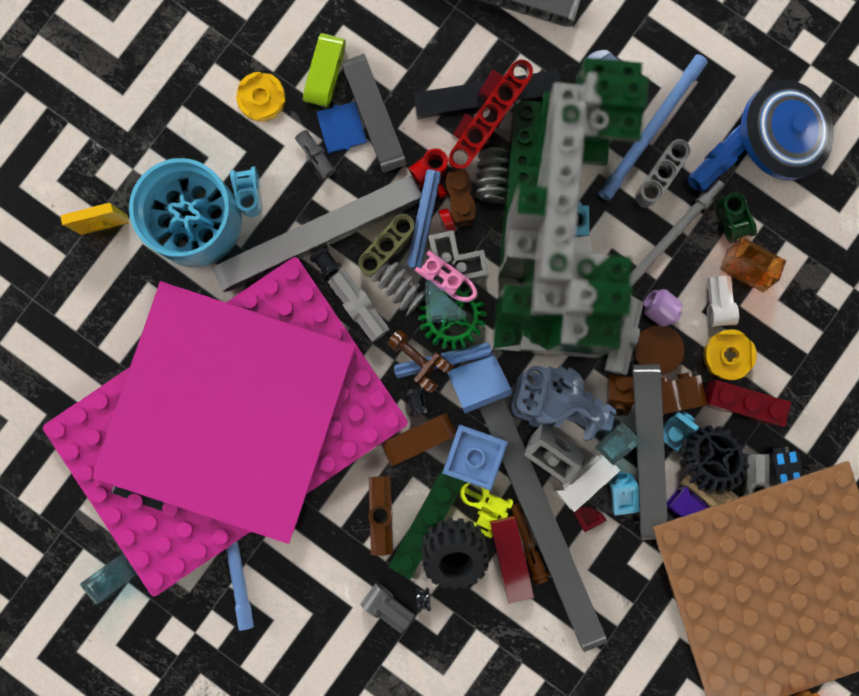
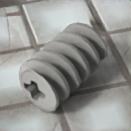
(489, 175)
(401, 287)

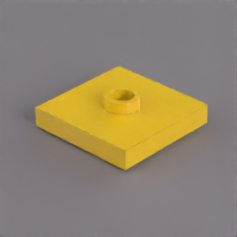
(94, 218)

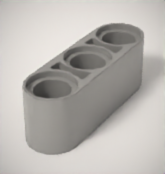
(670, 165)

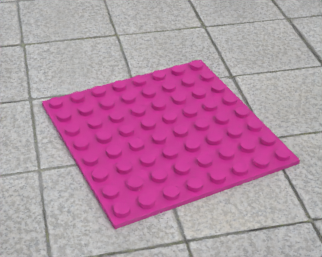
(224, 412)

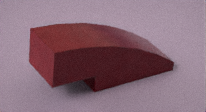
(511, 559)

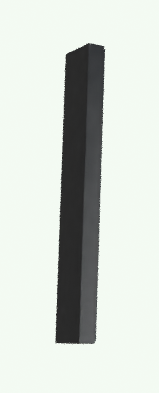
(465, 97)

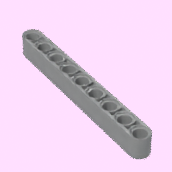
(318, 233)

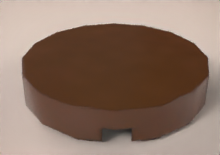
(661, 347)

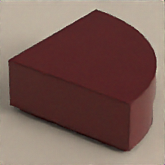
(589, 518)

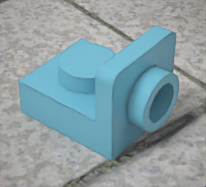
(677, 428)
(624, 494)

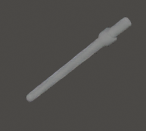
(703, 201)

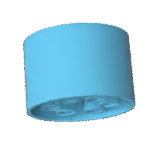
(161, 185)

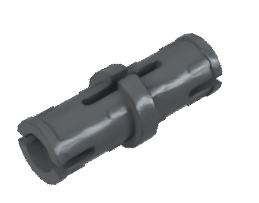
(315, 154)

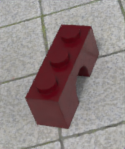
(486, 90)
(748, 403)

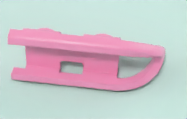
(451, 281)

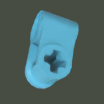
(246, 187)

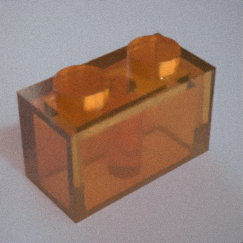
(753, 264)

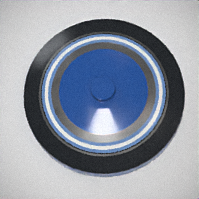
(787, 130)

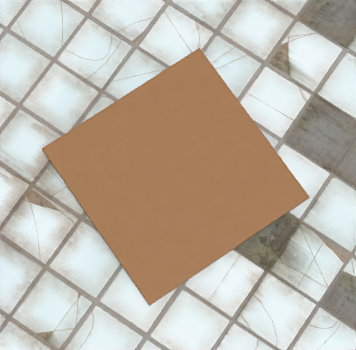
(770, 585)

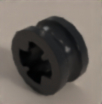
(423, 599)

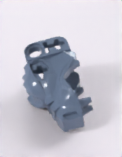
(553, 407)

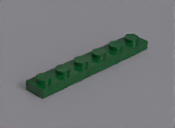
(432, 511)

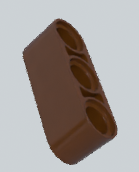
(418, 439)

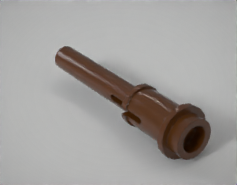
(536, 567)

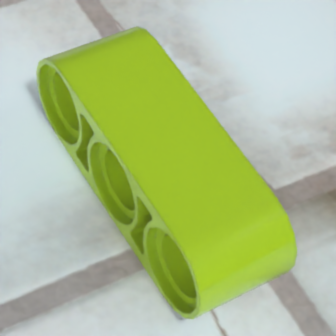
(324, 70)

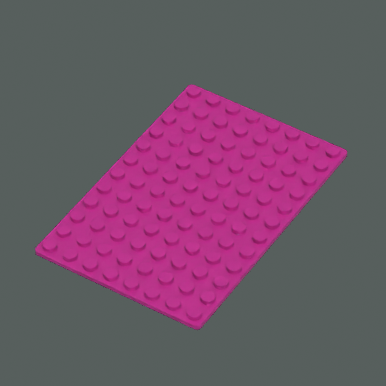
(177, 541)

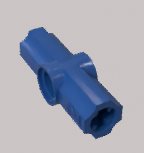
(717, 161)

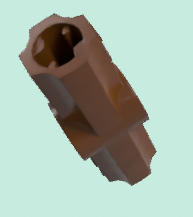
(380, 532)

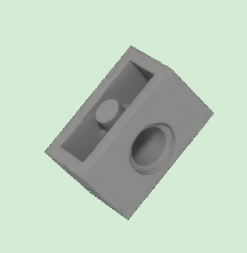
(554, 453)

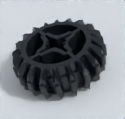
(714, 444)

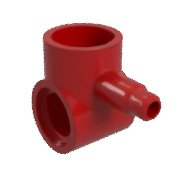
(420, 168)

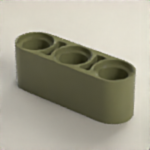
(390, 234)

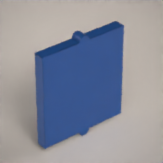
(341, 127)

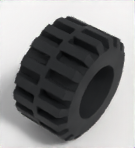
(457, 569)

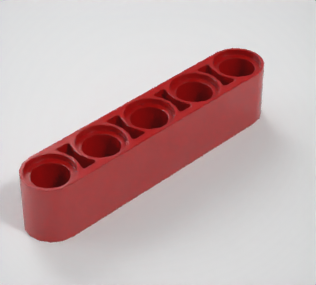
(494, 103)

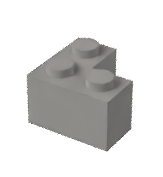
(471, 264)

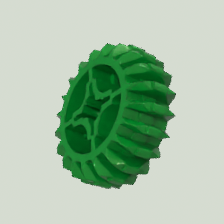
(471, 328)

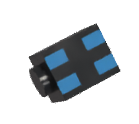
(784, 465)

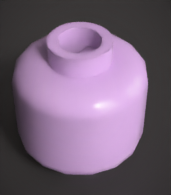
(662, 307)

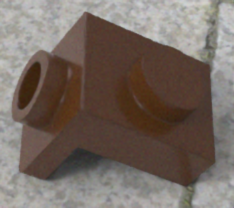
(620, 394)

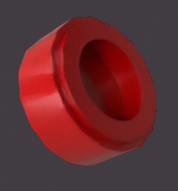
(446, 220)

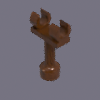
(399, 341)

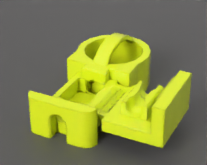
(490, 510)

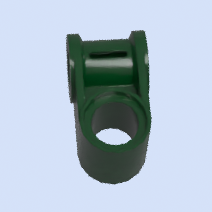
(736, 219)

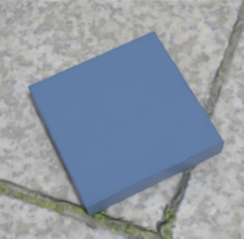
(479, 383)
(475, 457)

